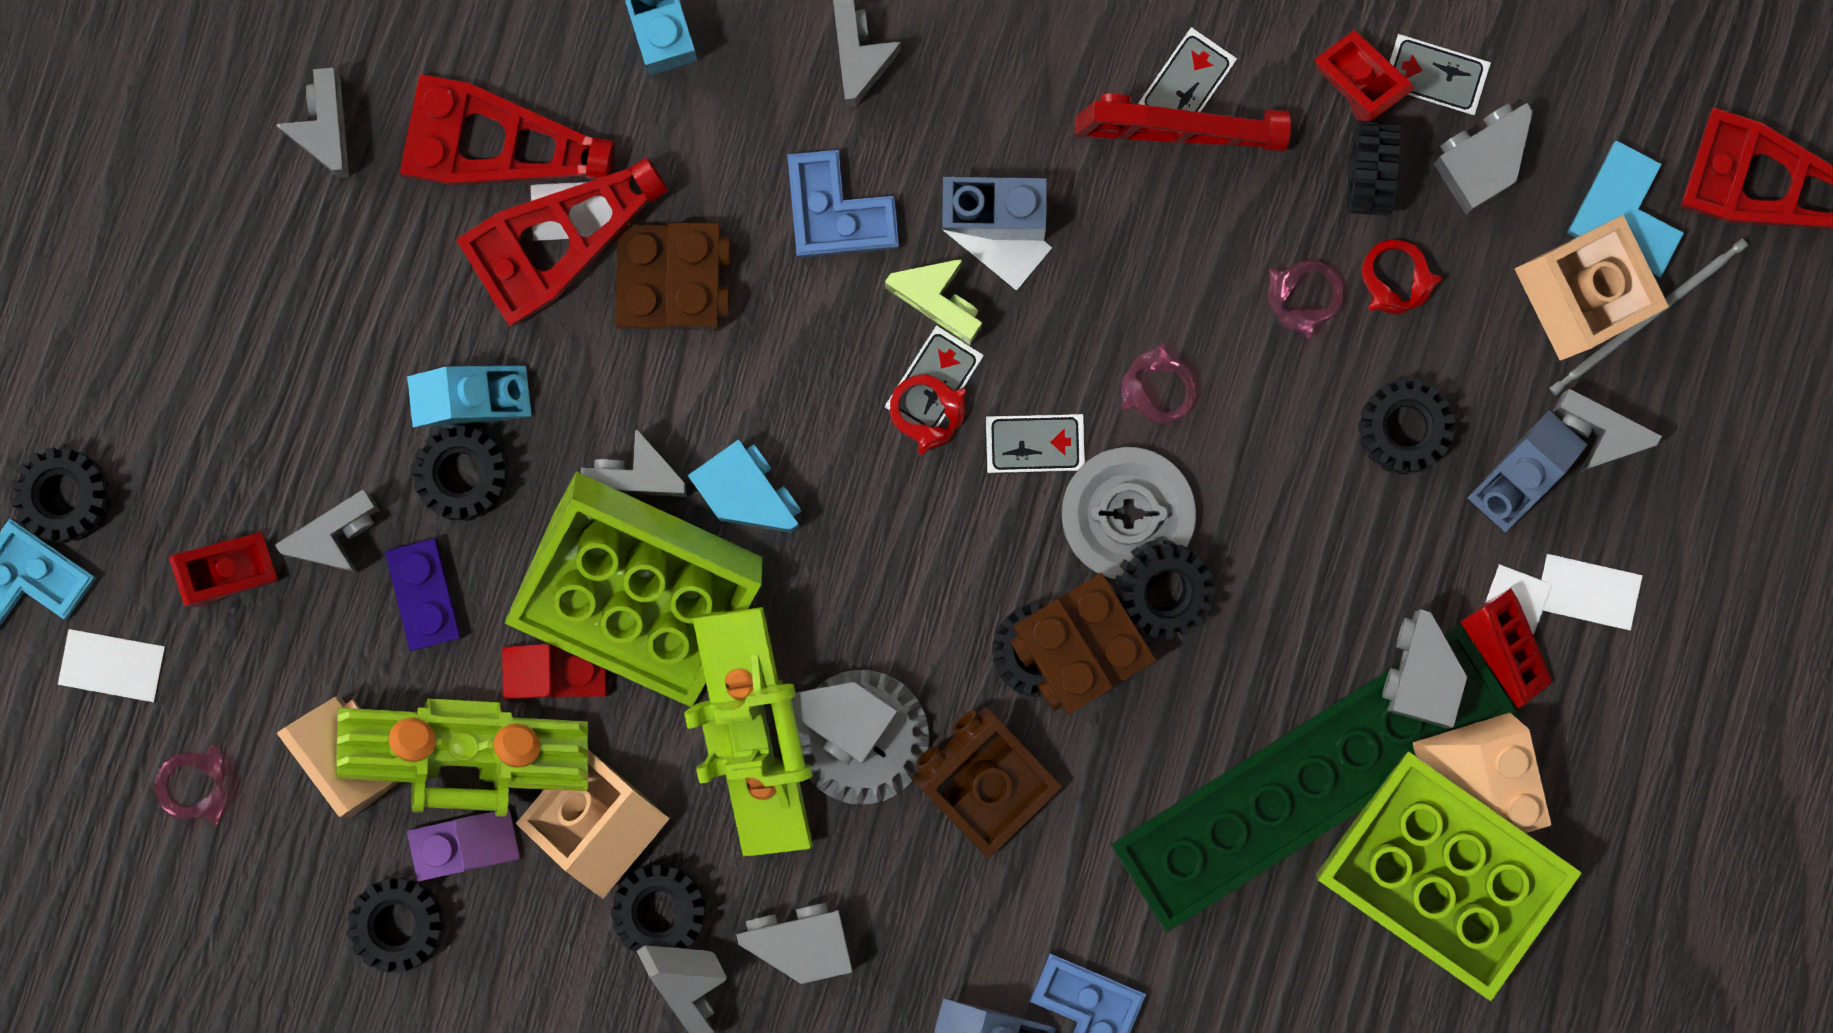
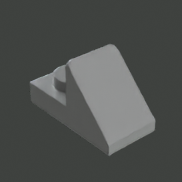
(859, 64)
(325, 136)
(1616, 434)
(649, 474)
(318, 539)
(683, 980)

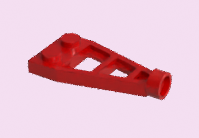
(1119, 119)
(438, 127)
(1722, 166)
(507, 269)

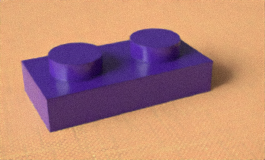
(423, 595)

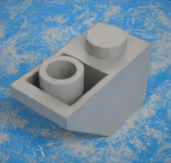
(1487, 162)
(1429, 674)
(846, 716)
(801, 948)

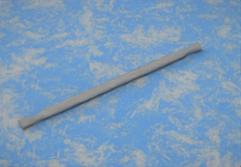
(1670, 299)

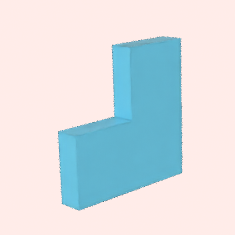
(1619, 192)
(39, 571)

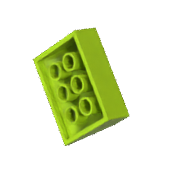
(624, 585)
(1448, 875)

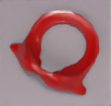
(1382, 295)
(925, 435)

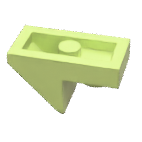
(924, 291)

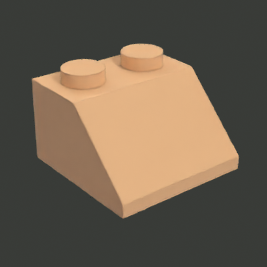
(1591, 288)
(313, 744)
(1494, 765)
(595, 830)

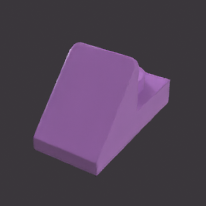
(463, 845)

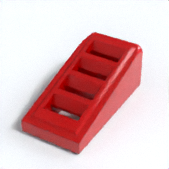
(1501, 632)

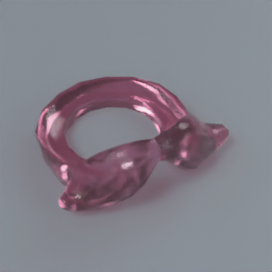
(1283, 282)
(1134, 396)
(206, 762)

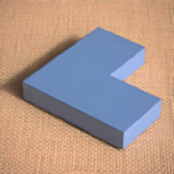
(827, 222)
(1087, 997)

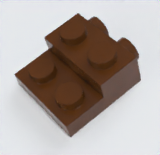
(671, 277)
(1081, 645)
(985, 780)

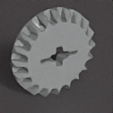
(1103, 485)
(878, 776)

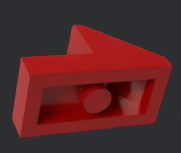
(1362, 76)
(222, 570)
(549, 673)

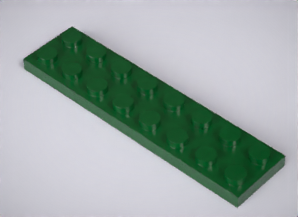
(1287, 793)

